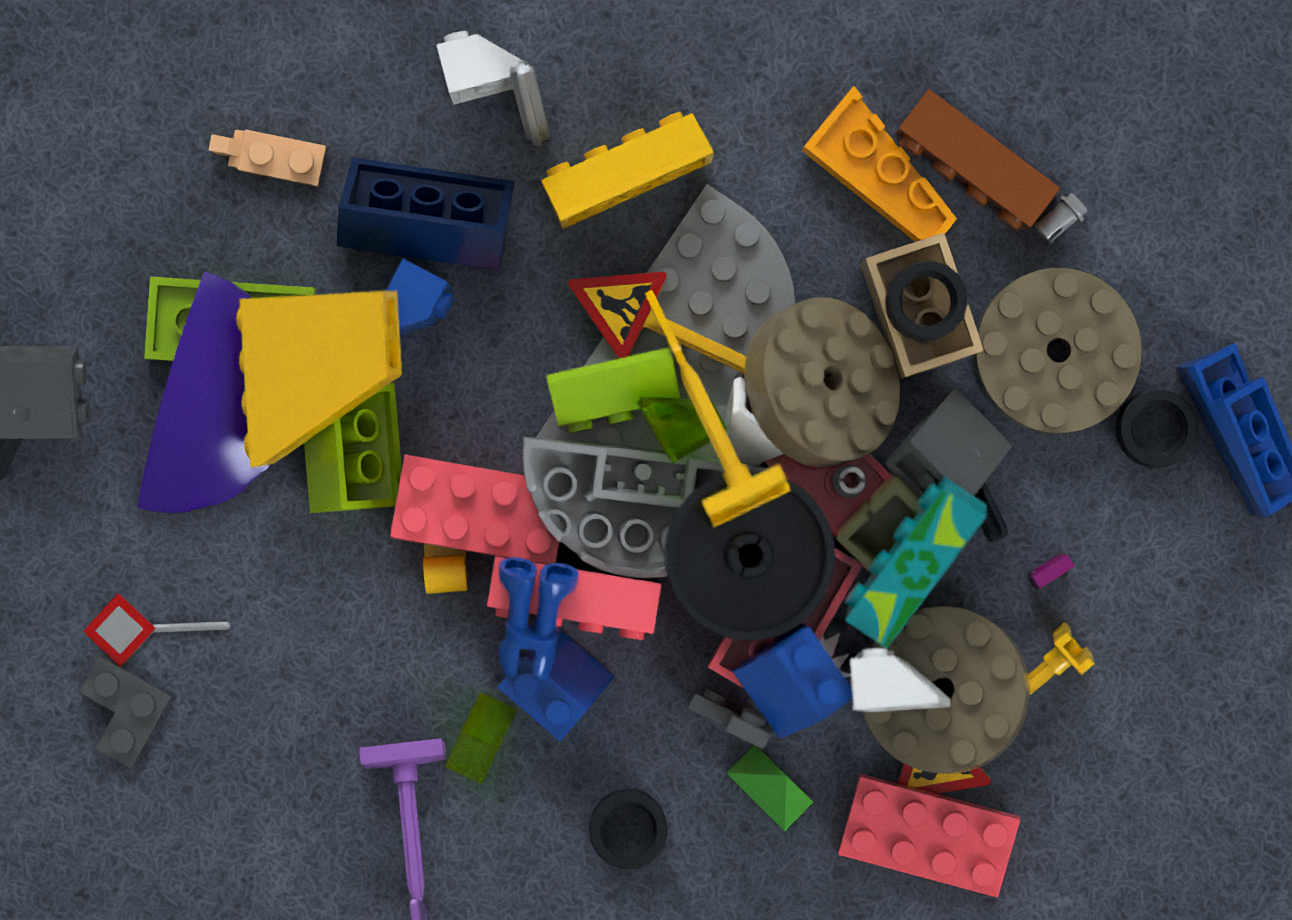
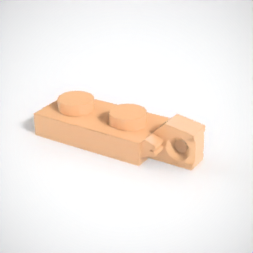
(272, 156)

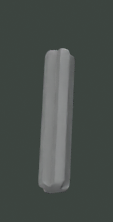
(529, 103)

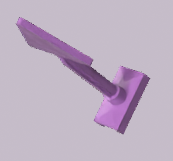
(404, 761)

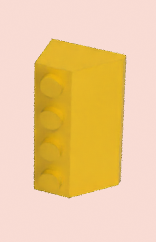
(628, 169)

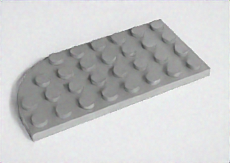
(720, 284)

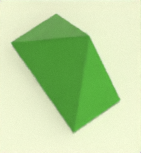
(769, 787)

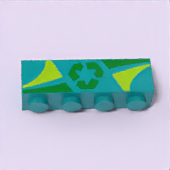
(915, 561)

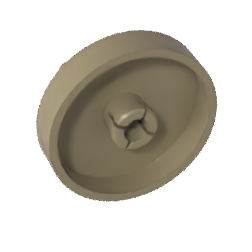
(1098, 340)
(822, 382)
(987, 697)

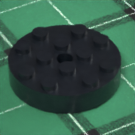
(758, 599)

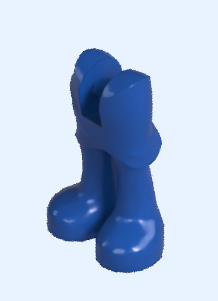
(555, 584)

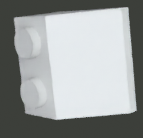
(474, 66)
(891, 684)

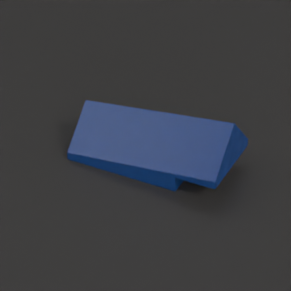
(1243, 427)

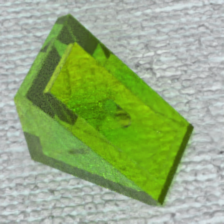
(676, 425)
(481, 738)

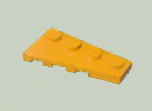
(872, 166)

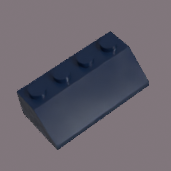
(424, 213)

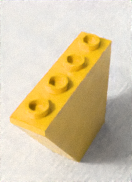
(312, 364)

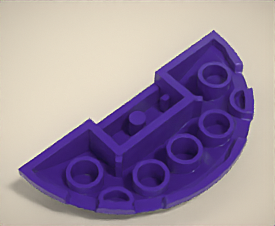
(200, 424)

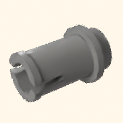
(1061, 217)
(841, 488)

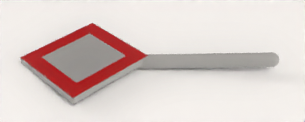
(123, 629)

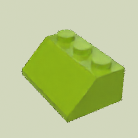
(611, 389)
(356, 458)

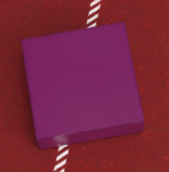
(1050, 570)

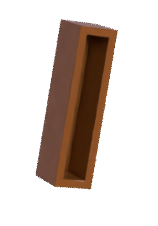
(977, 161)

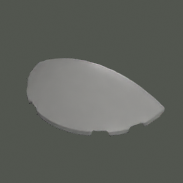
(612, 499)

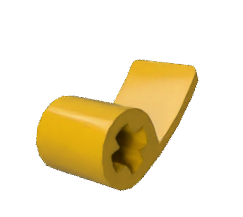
(444, 570)

